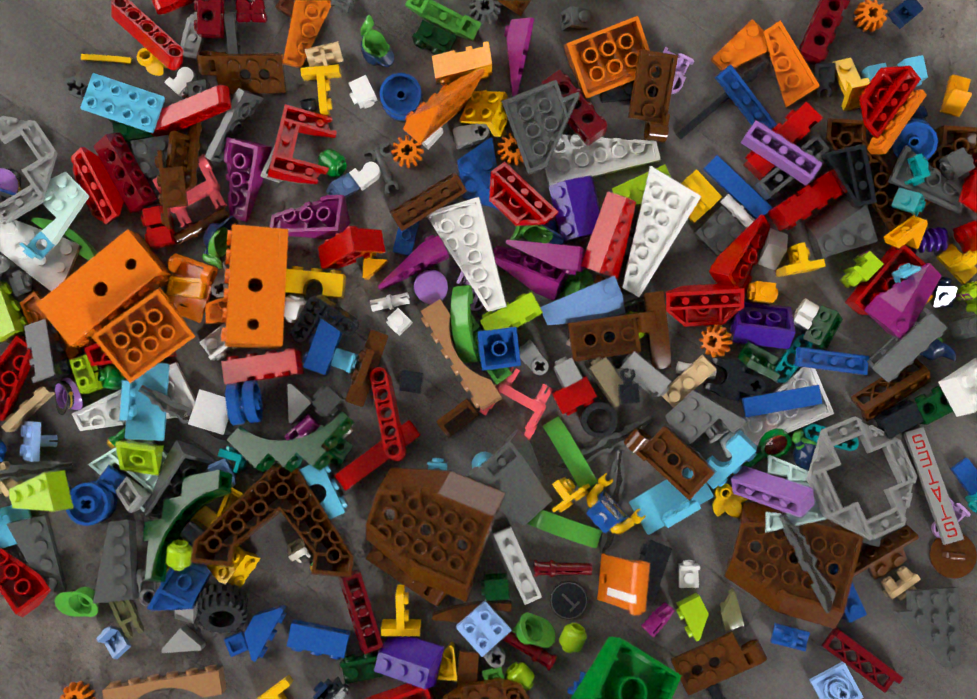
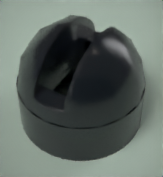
(308, 103)

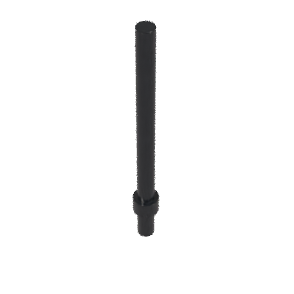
(749, 76)

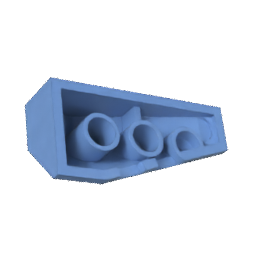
(592, 302)

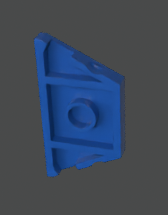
(476, 170)
(180, 588)

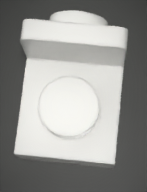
(688, 574)

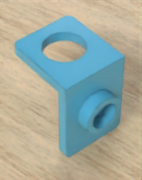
(31, 249)
(904, 271)
(344, 360)
(437, 463)

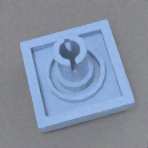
(34, 440)
(483, 628)
(836, 684)

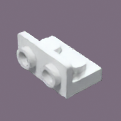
(214, 346)

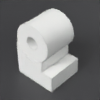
(179, 83)
(367, 175)
(804, 314)

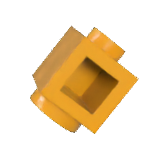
(762, 292)

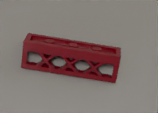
(868, 657)

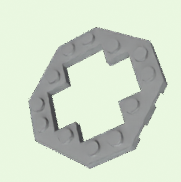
(36, 173)
(851, 516)

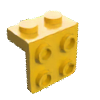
(243, 565)

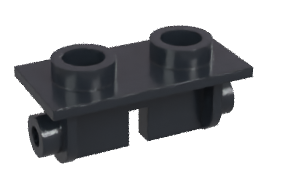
(335, 690)

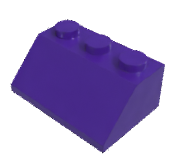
(577, 207)
(763, 325)
(410, 660)

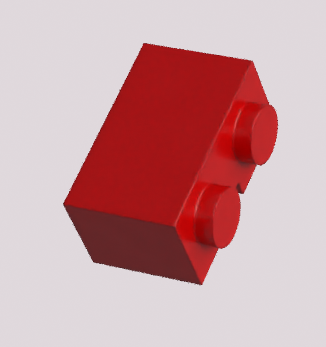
(157, 233)
(574, 396)

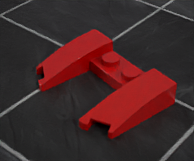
(293, 122)

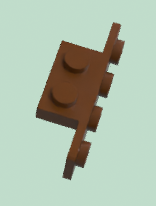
(184, 152)
(172, 187)
(367, 361)
(888, 554)

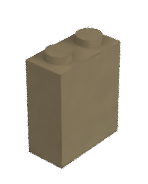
(606, 379)

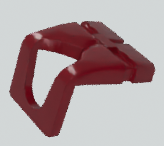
(250, 11)

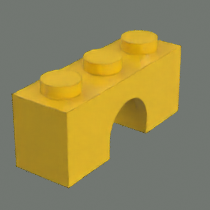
(299, 279)

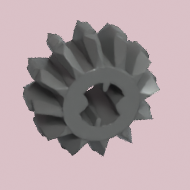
(487, 15)

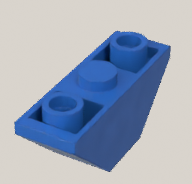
(263, 629)

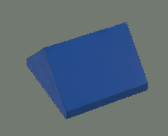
(498, 348)

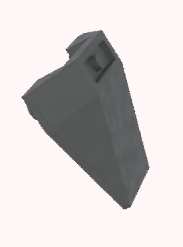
(518, 474)

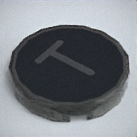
(568, 600)

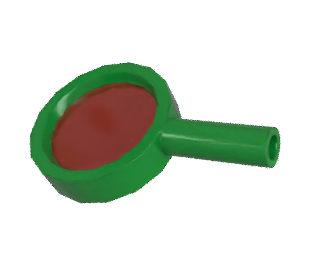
(773, 443)

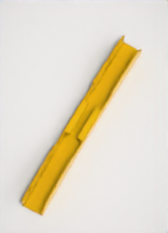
(105, 58)

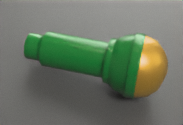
(113, 439)

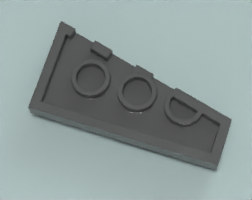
(231, 125)
(935, 188)
(39, 549)

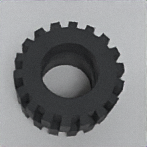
(222, 608)

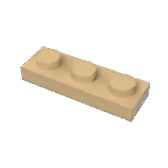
(689, 380)
(27, 409)

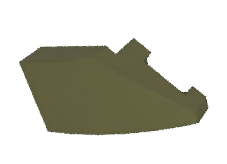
(731, 612)

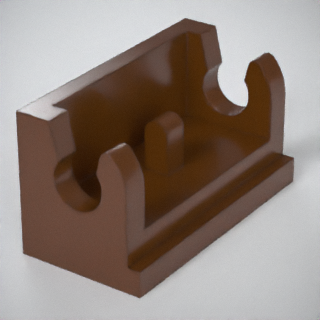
(457, 418)

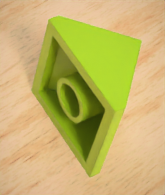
(139, 456)

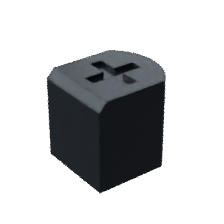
(411, 381)
(193, 531)

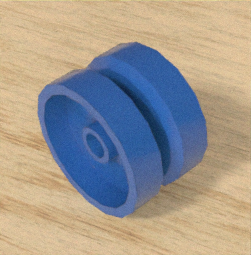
(394, 89)
(922, 132)
(244, 402)
(91, 503)

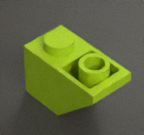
(694, 614)

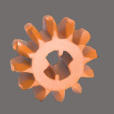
(867, 22)
(505, 147)
(413, 155)
(721, 346)
(77, 689)

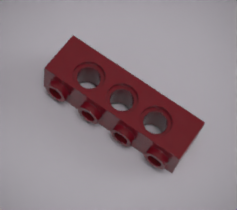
(213, 28)
(809, 49)
(586, 131)
(125, 172)
(361, 612)

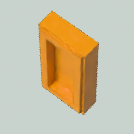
(186, 287)

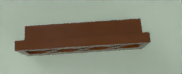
(428, 201)
(894, 393)

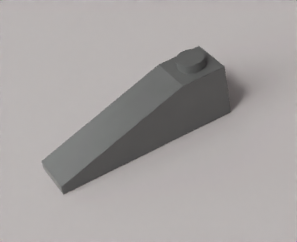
(180, 462)

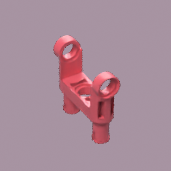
(208, 188)
(536, 404)

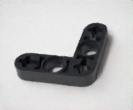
(322, 312)

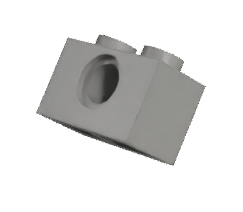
(566, 371)

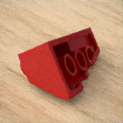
(737, 260)
(21, 585)

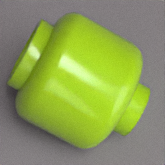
(179, 555)
(572, 638)
(521, 673)

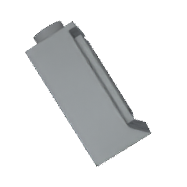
(646, 375)

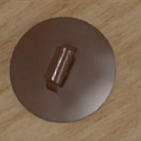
(953, 559)

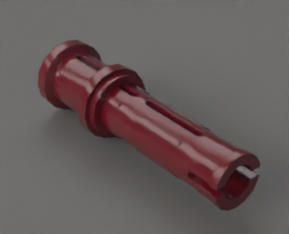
(552, 568)
(535, 652)

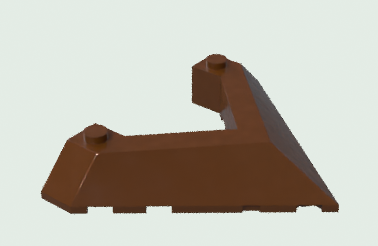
(851, 133)
(274, 494)

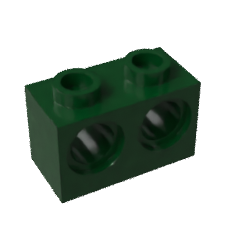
(935, 408)
(495, 586)

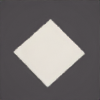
(209, 412)

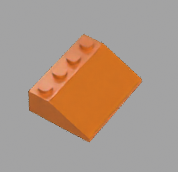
(607, 56)
(441, 106)
(144, 335)

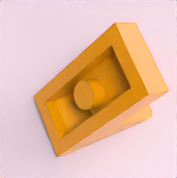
(956, 95)
(907, 233)
(372, 266)

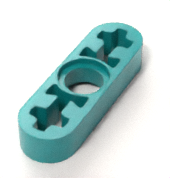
(788, 373)
(818, 428)

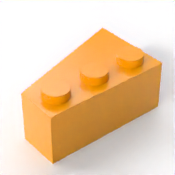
(454, 65)

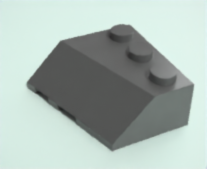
(840, 229)

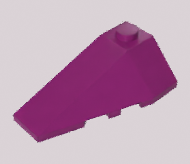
(518, 43)
(244, 166)
(315, 219)
(561, 256)
(422, 258)
(531, 271)
(901, 305)

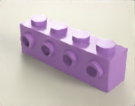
(781, 153)
(773, 491)

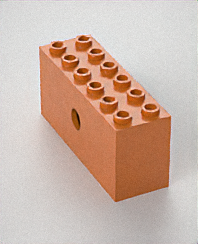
(258, 258)
(82, 301)

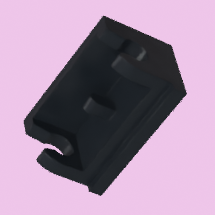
(899, 418)

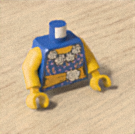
(607, 512)

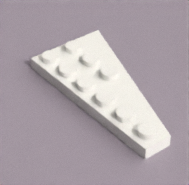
(660, 219)
(469, 243)
(52, 268)
(789, 419)

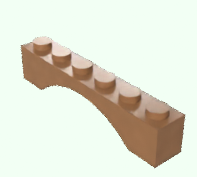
(482, 389)
(201, 682)

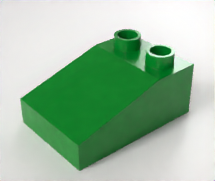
(626, 673)

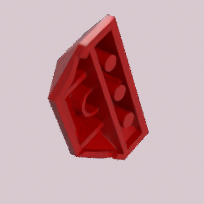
(886, 96)
(91, 175)
(517, 198)
(704, 303)

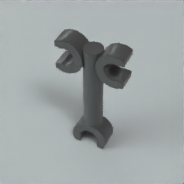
(379, 155)

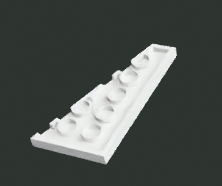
(604, 156)
(107, 410)

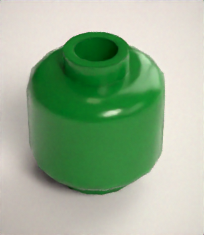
(334, 161)
(111, 377)

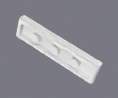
(517, 565)

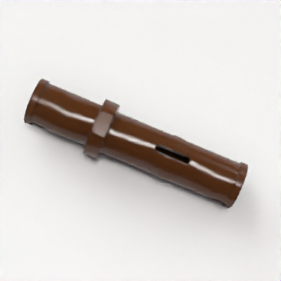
(195, 229)

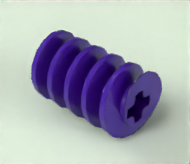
(933, 238)

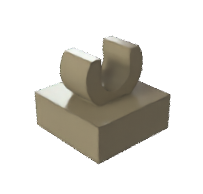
(297, 550)

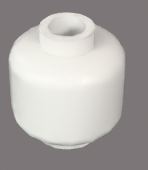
(293, 307)

